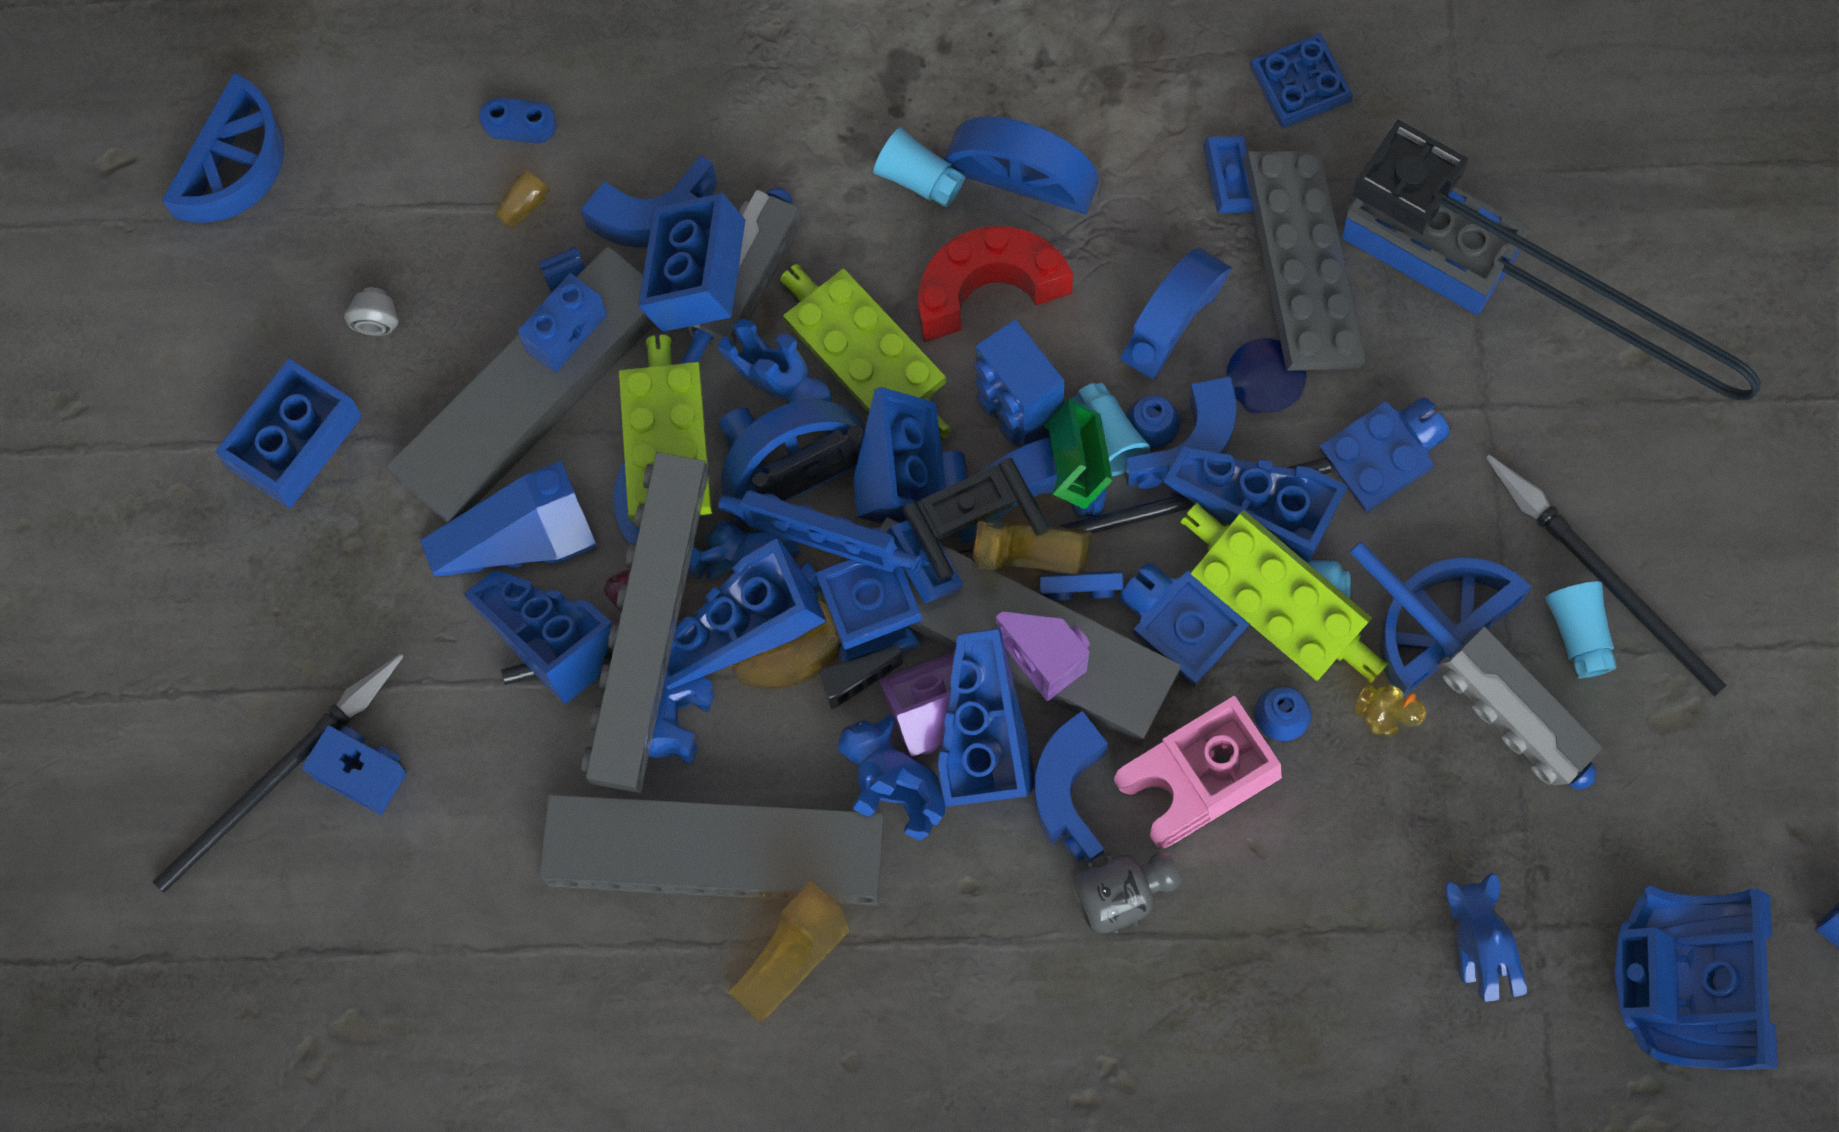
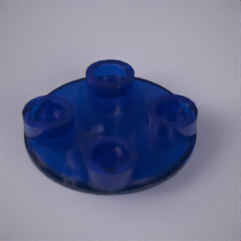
(1262, 378)

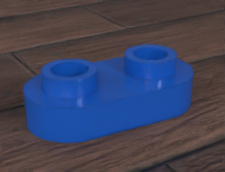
(516, 122)

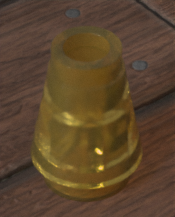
(521, 199)

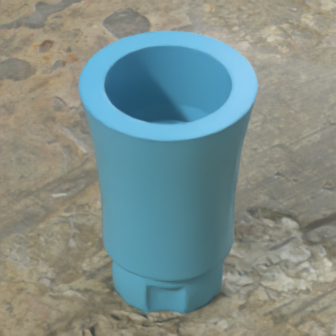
(918, 169)
(1120, 435)
(1584, 628)

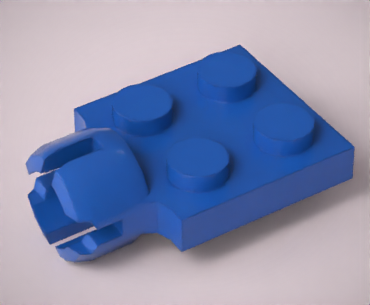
(1386, 450)
(1182, 620)

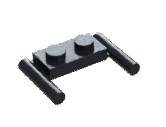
(811, 464)
(966, 505)

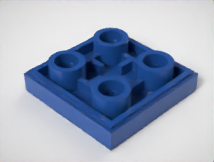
(1301, 80)

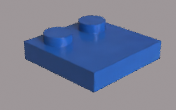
(867, 601)

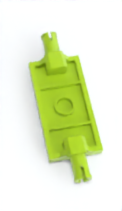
(858, 340)
(661, 415)
(1281, 595)

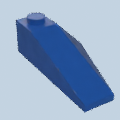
(1286, 501)
(519, 524)
(751, 613)
(551, 634)

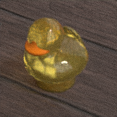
(1387, 706)

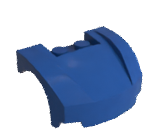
(1698, 979)

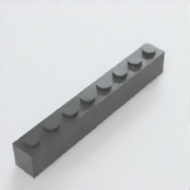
(646, 623)

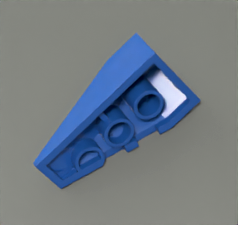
(984, 734)

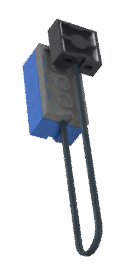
(1461, 246)

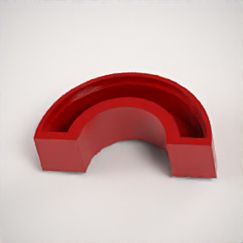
(984, 258)

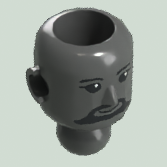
(1120, 891)

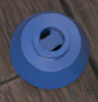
(1154, 419)
(1276, 720)

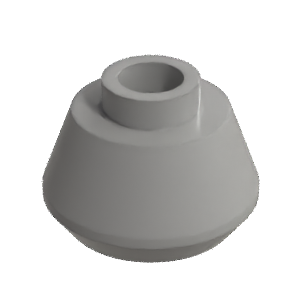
(372, 313)

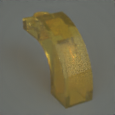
(1016, 545)
(793, 661)

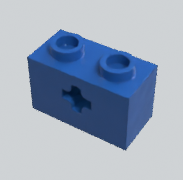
(562, 322)
(372, 785)

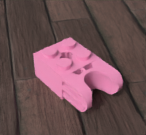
(1189, 771)

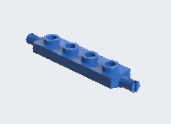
(820, 531)

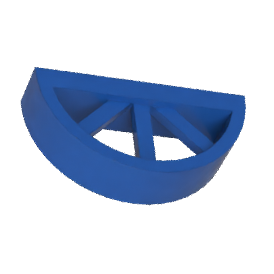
(213, 143)
(1023, 161)
(776, 428)
(1469, 571)

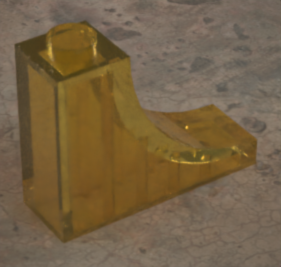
(805, 935)

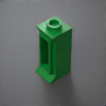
(1079, 454)

